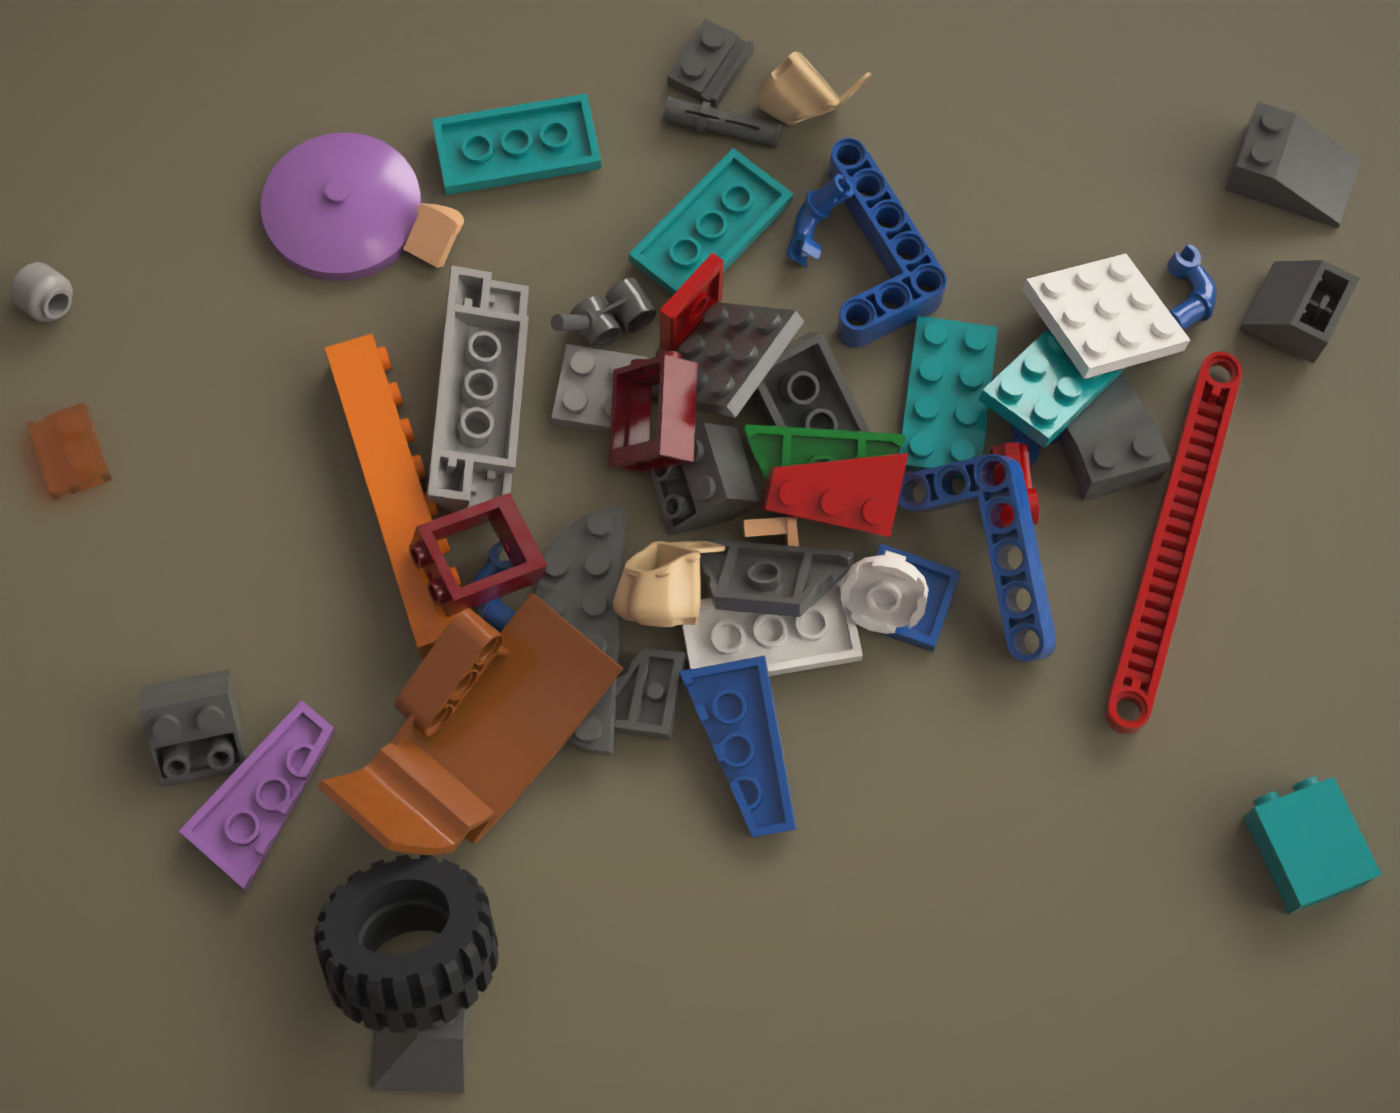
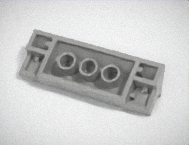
(478, 390)

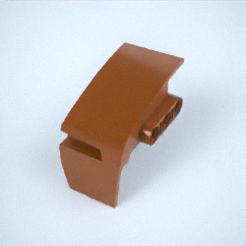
(477, 729)

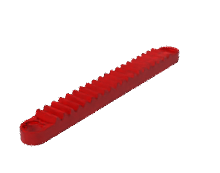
(1173, 543)

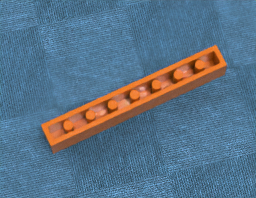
(390, 474)

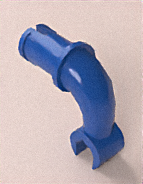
(815, 208)
(1202, 299)
(494, 611)

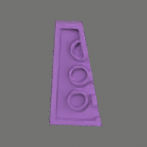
(255, 801)

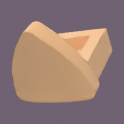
(434, 233)
(773, 526)

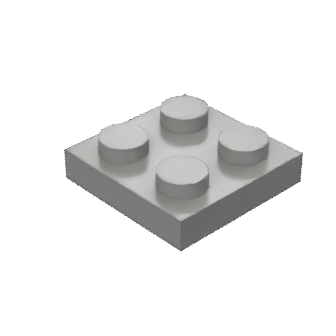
(586, 387)

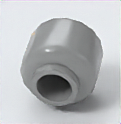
(41, 292)

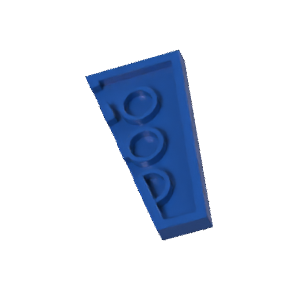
(744, 732)

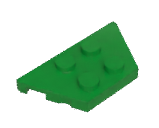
(792, 445)

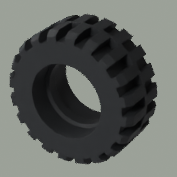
(417, 985)

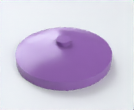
(340, 206)

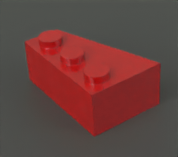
(840, 492)

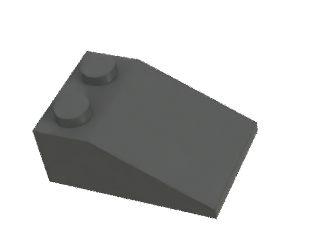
(1293, 166)
(808, 389)
(1114, 443)

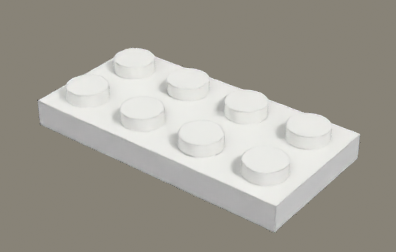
(790, 643)

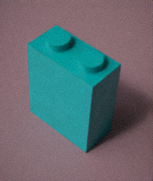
(1310, 843)

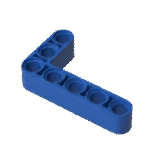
(888, 245)
(999, 540)

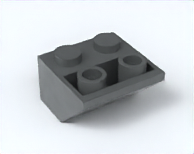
(1300, 306)
(711, 487)
(193, 727)

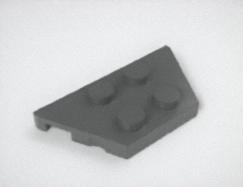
(771, 576)

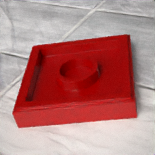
(690, 302)

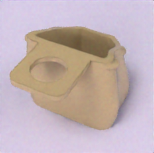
(799, 92)
(663, 584)

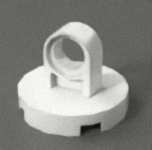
(884, 593)

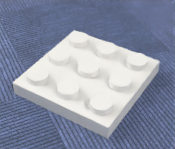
(1105, 315)

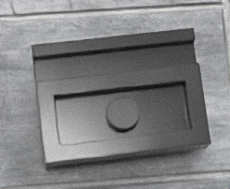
(710, 63)

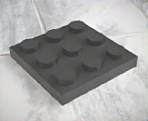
(735, 353)

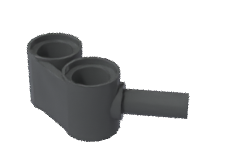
(602, 323)

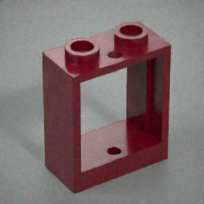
(632, 411)
(514, 537)

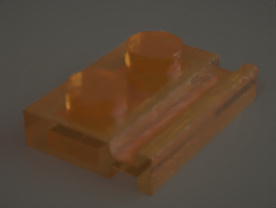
(69, 451)

